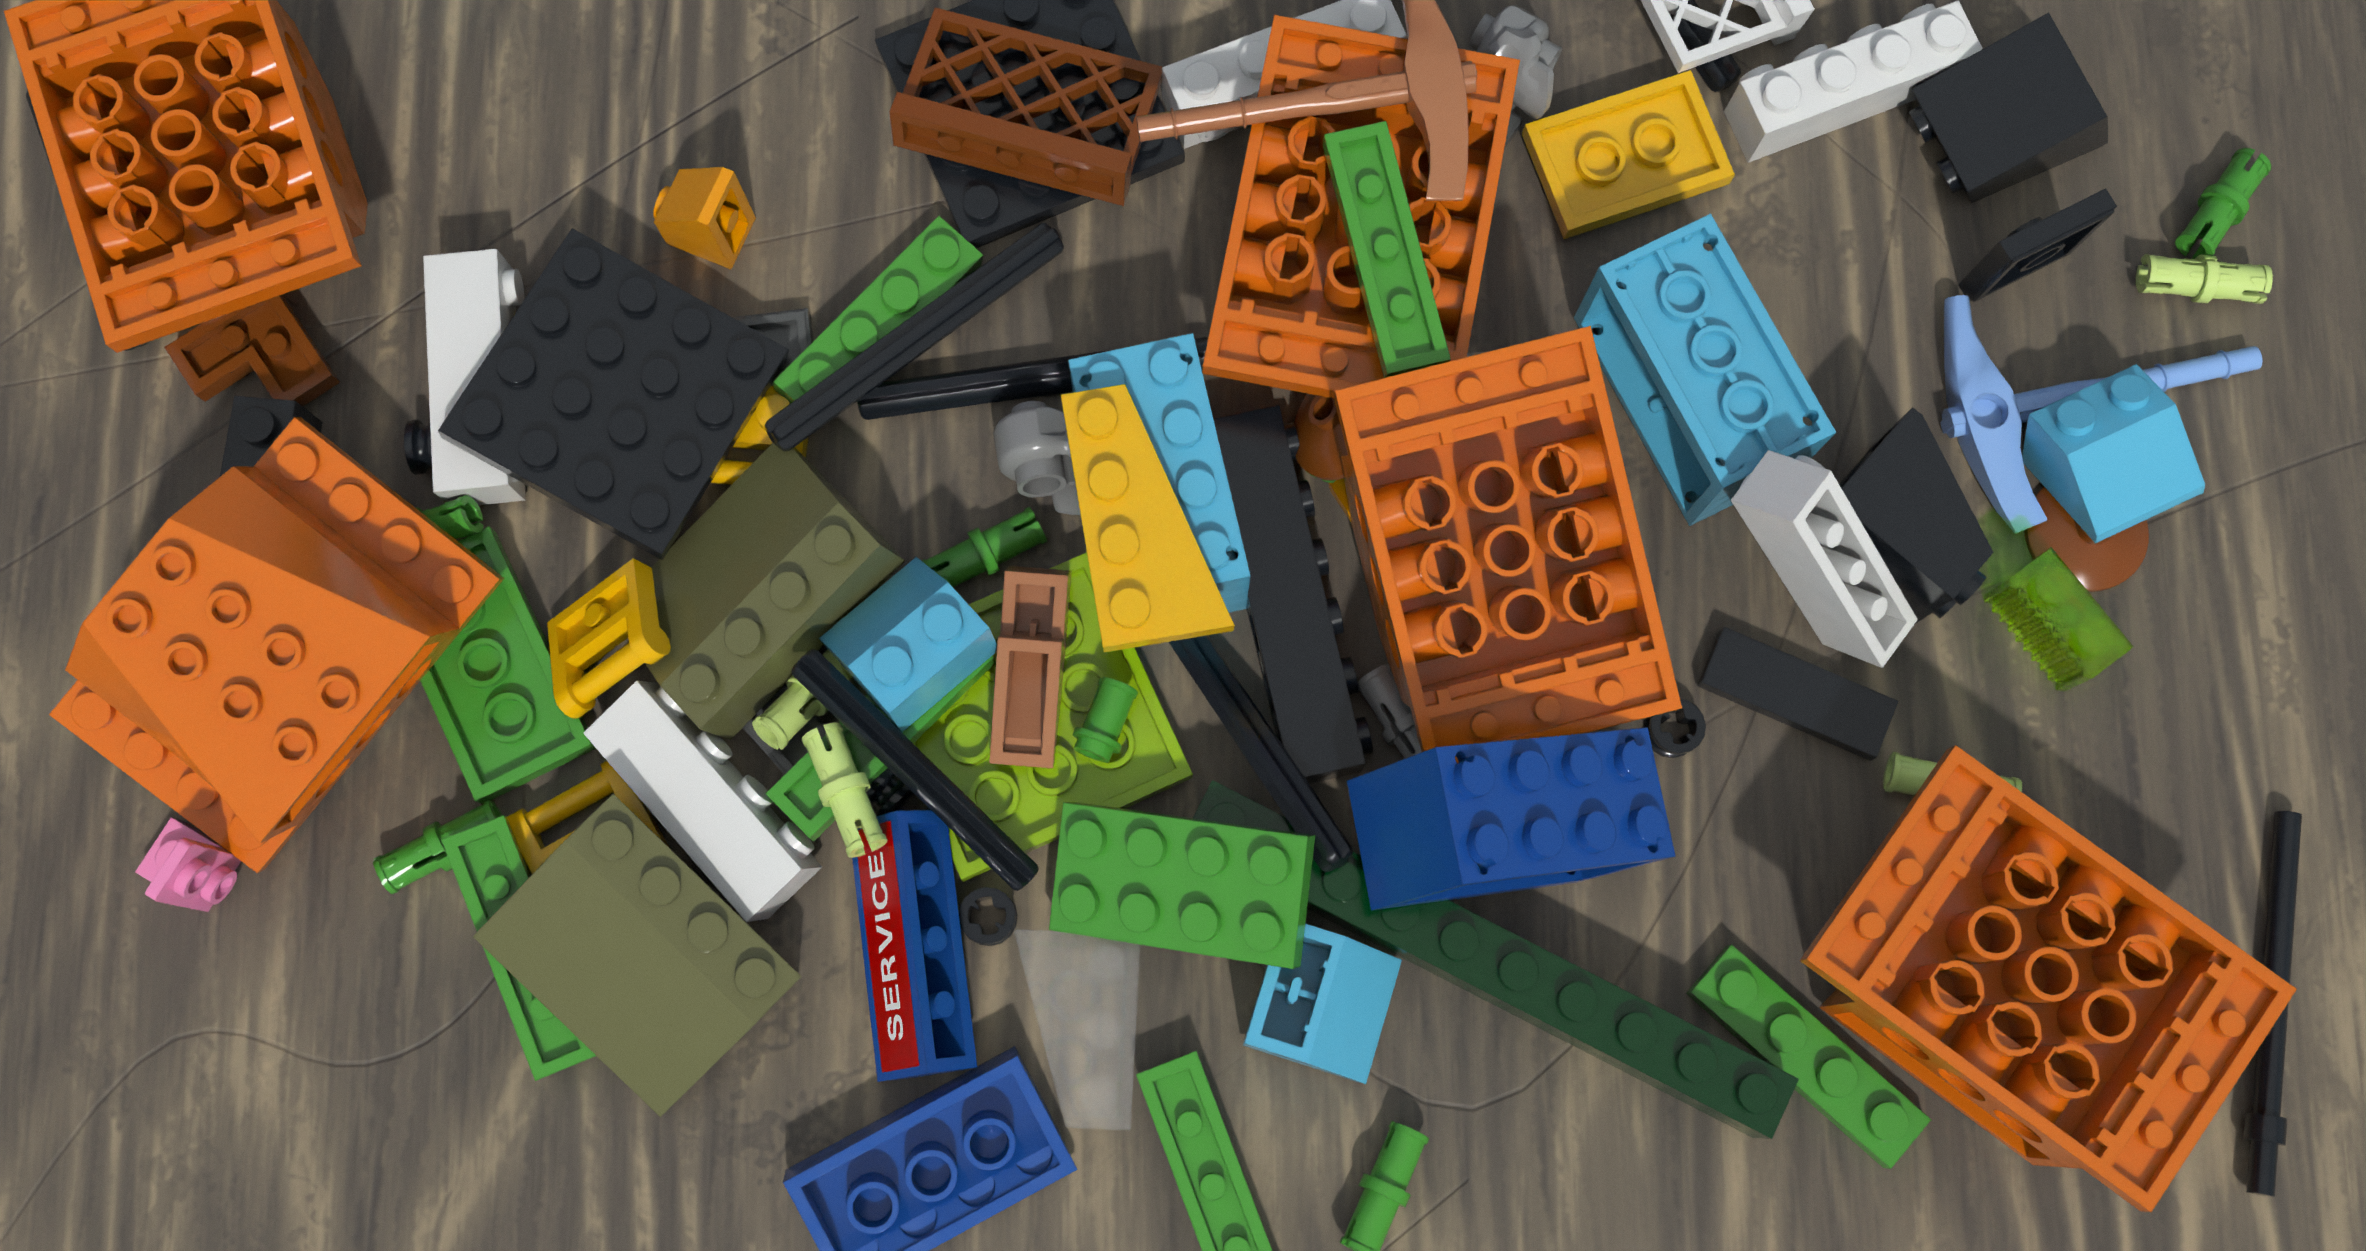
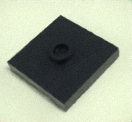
(2037, 245)

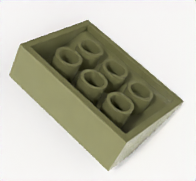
(760, 588)
(636, 955)

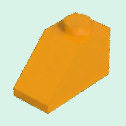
(705, 214)

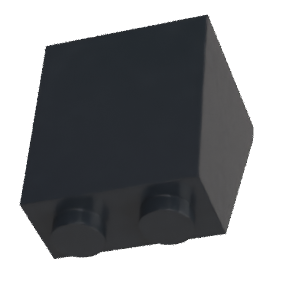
(2010, 111)
(1918, 518)

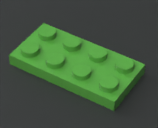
(498, 690)
(1182, 884)

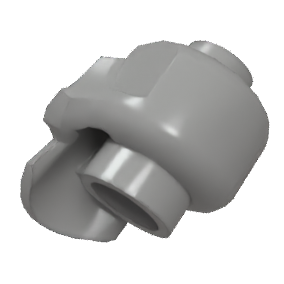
(1523, 37)
(1037, 455)

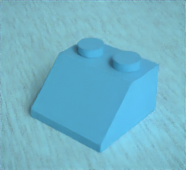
(2113, 453)
(911, 642)

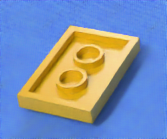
(1627, 154)

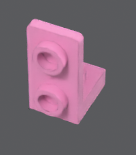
(188, 868)

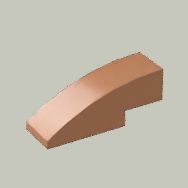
(1030, 666)

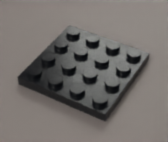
(994, 204)
(615, 393)

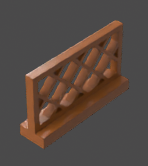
(1004, 145)

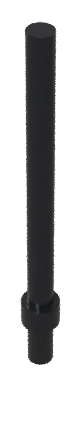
(2264, 1125)

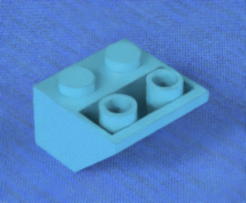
(1327, 1008)

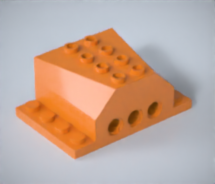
(188, 155)
(1288, 282)
(1504, 546)
(268, 640)
(2043, 984)

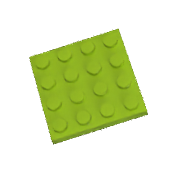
(1030, 799)

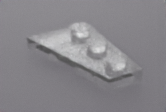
(1087, 1020)

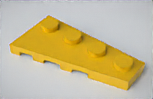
(1137, 540)

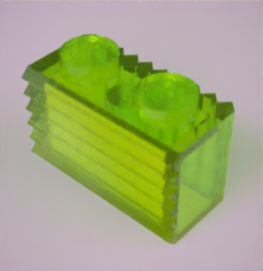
(2058, 621)

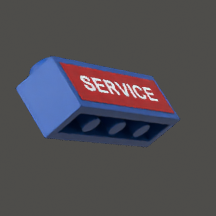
(913, 949)

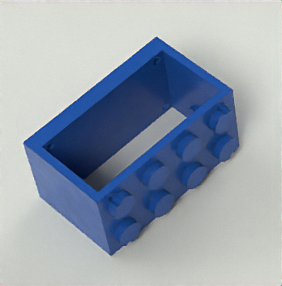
(1509, 816)

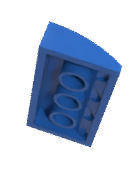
(933, 1164)

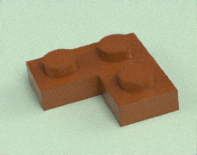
(255, 339)

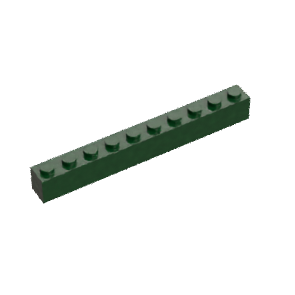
(1542, 988)

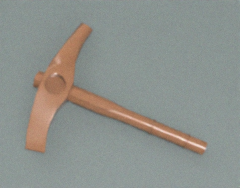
(1431, 85)

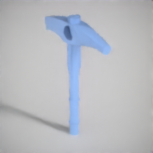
(1990, 416)

